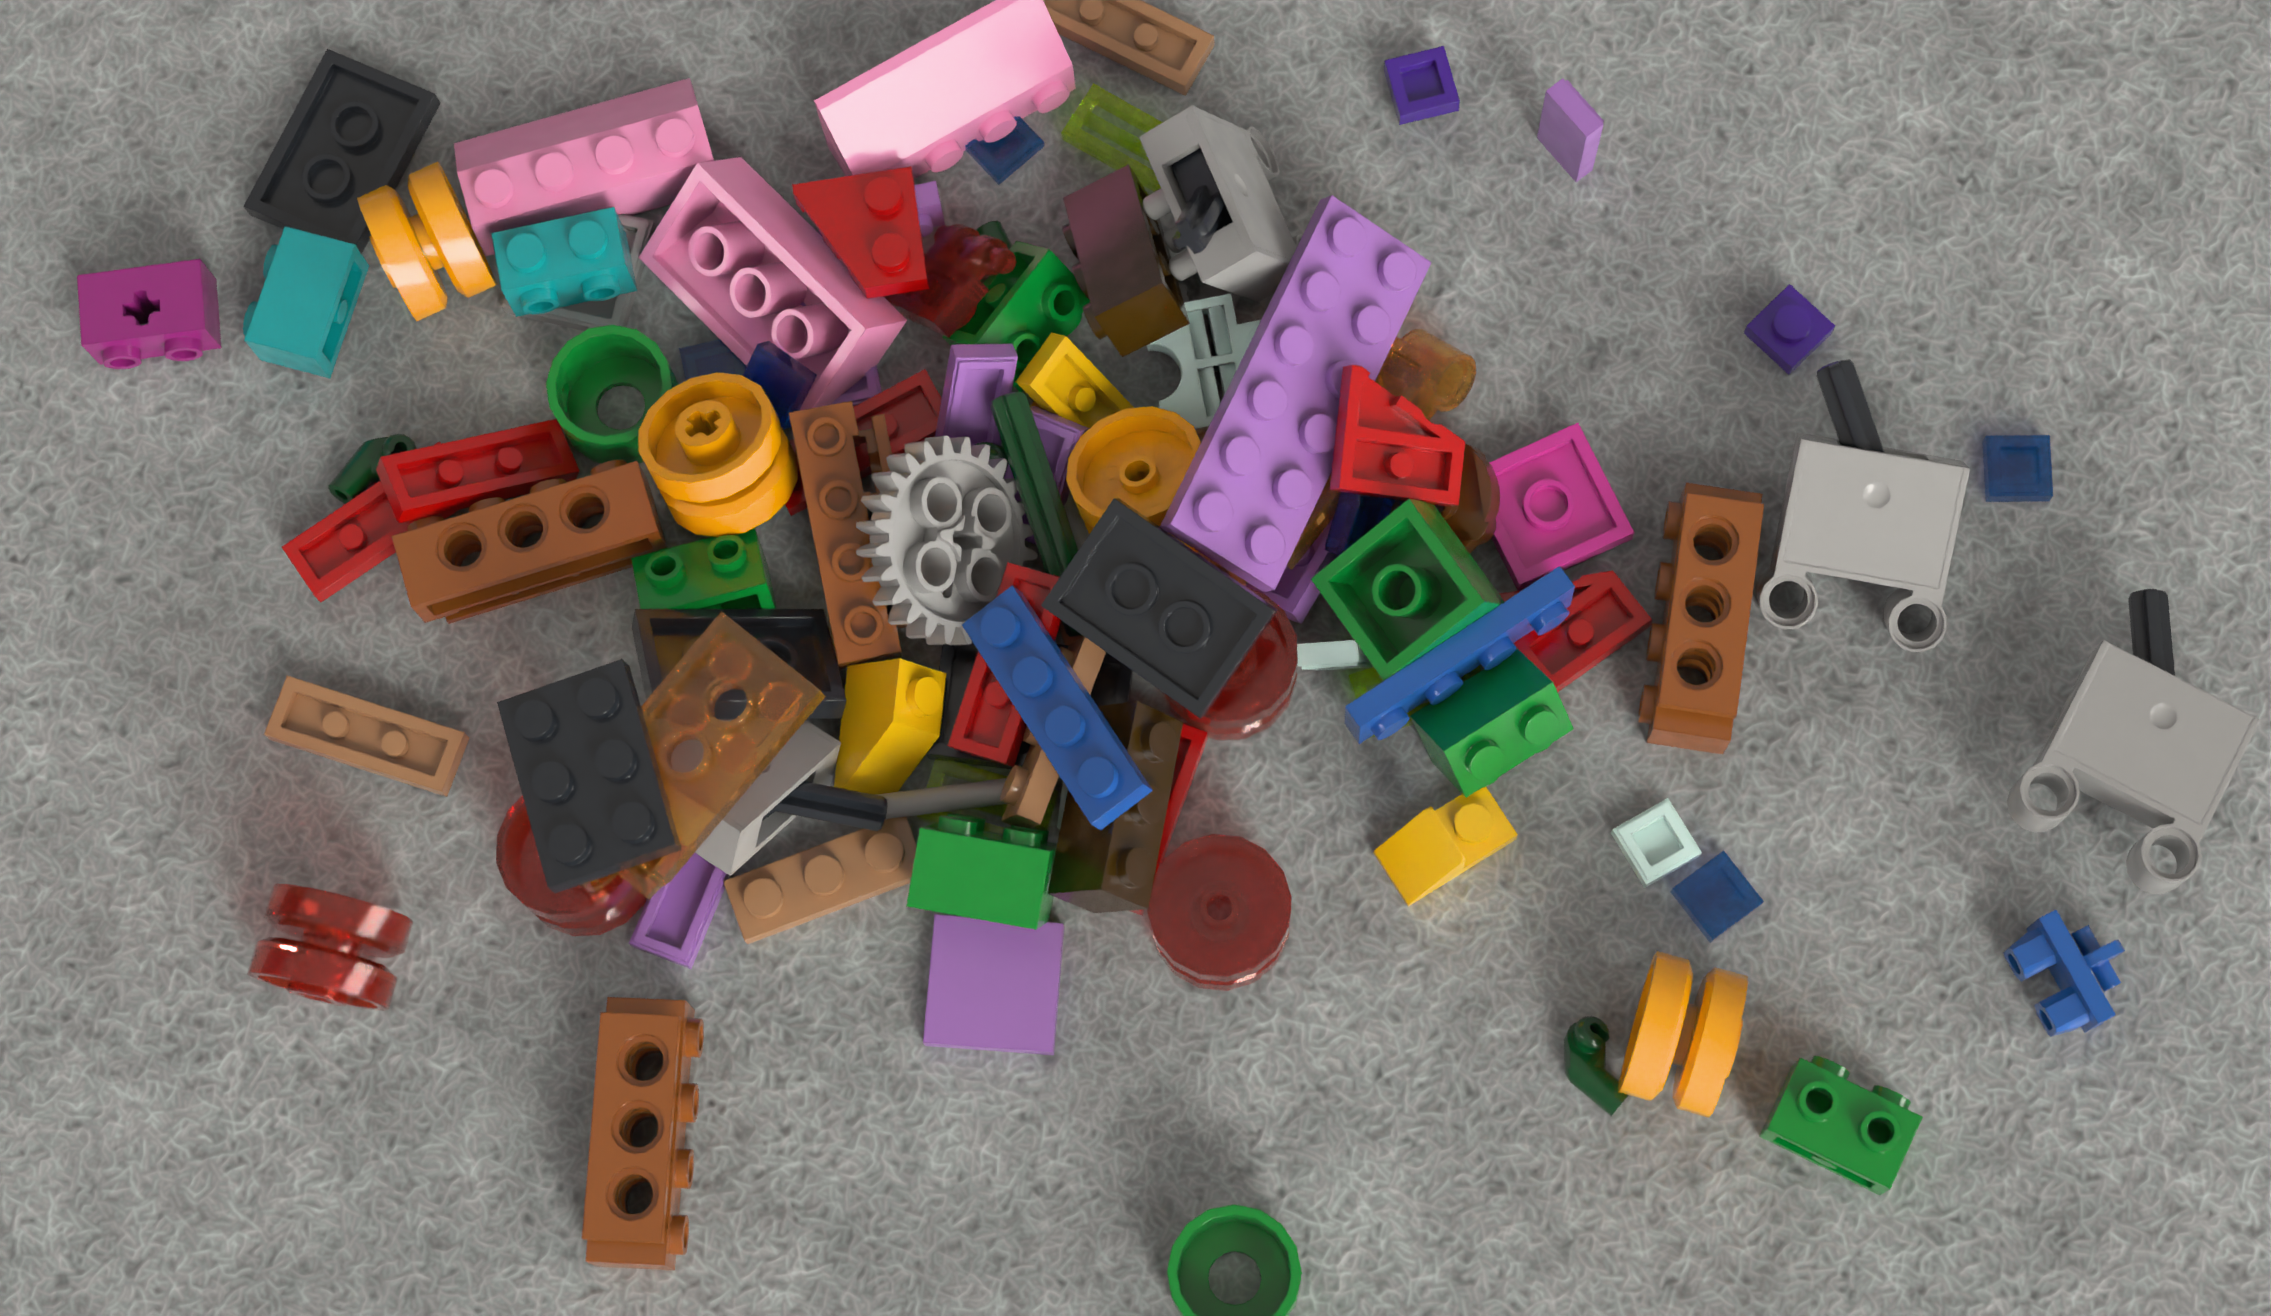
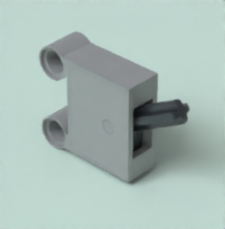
(1221, 202)
(1865, 516)
(2140, 747)
(789, 787)

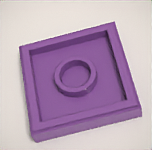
(993, 986)

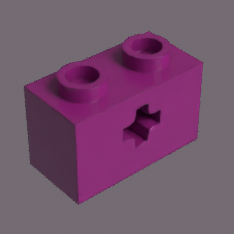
(122, 300)

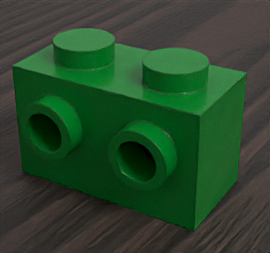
(1025, 306)
(706, 575)
(1492, 723)
(1842, 1124)

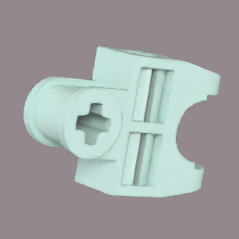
(1197, 392)

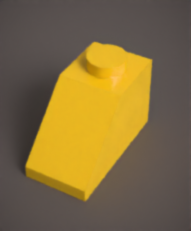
(887, 723)

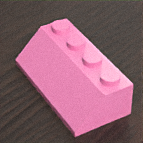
(949, 91)
(589, 159)
(747, 266)

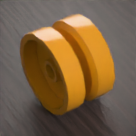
(421, 244)
(718, 454)
(1134, 458)
(1693, 1036)

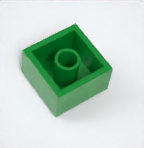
(1406, 587)
(983, 872)

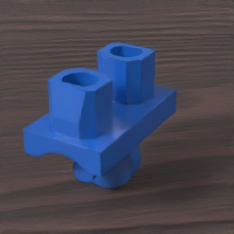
(2053, 948)

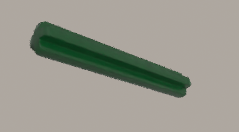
(1035, 484)

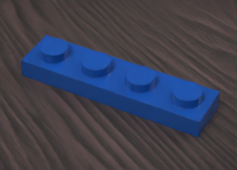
(1439, 671)
(1057, 708)

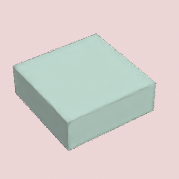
(1331, 656)
(1656, 842)

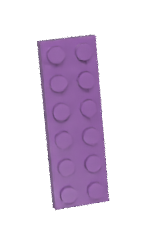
(1279, 416)

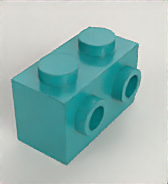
(564, 262)
(305, 301)

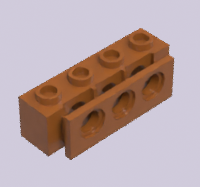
(833, 494)
(563, 556)
(1676, 710)
(620, 1101)

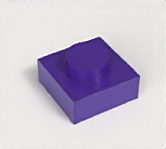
(1421, 85)
(1789, 329)

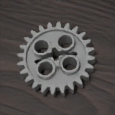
(942, 536)

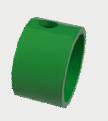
(588, 369)
(1229, 1231)

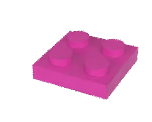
(1555, 507)

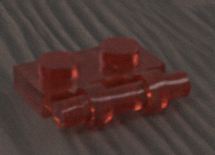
(954, 275)

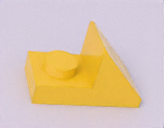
(1069, 384)
(1444, 844)

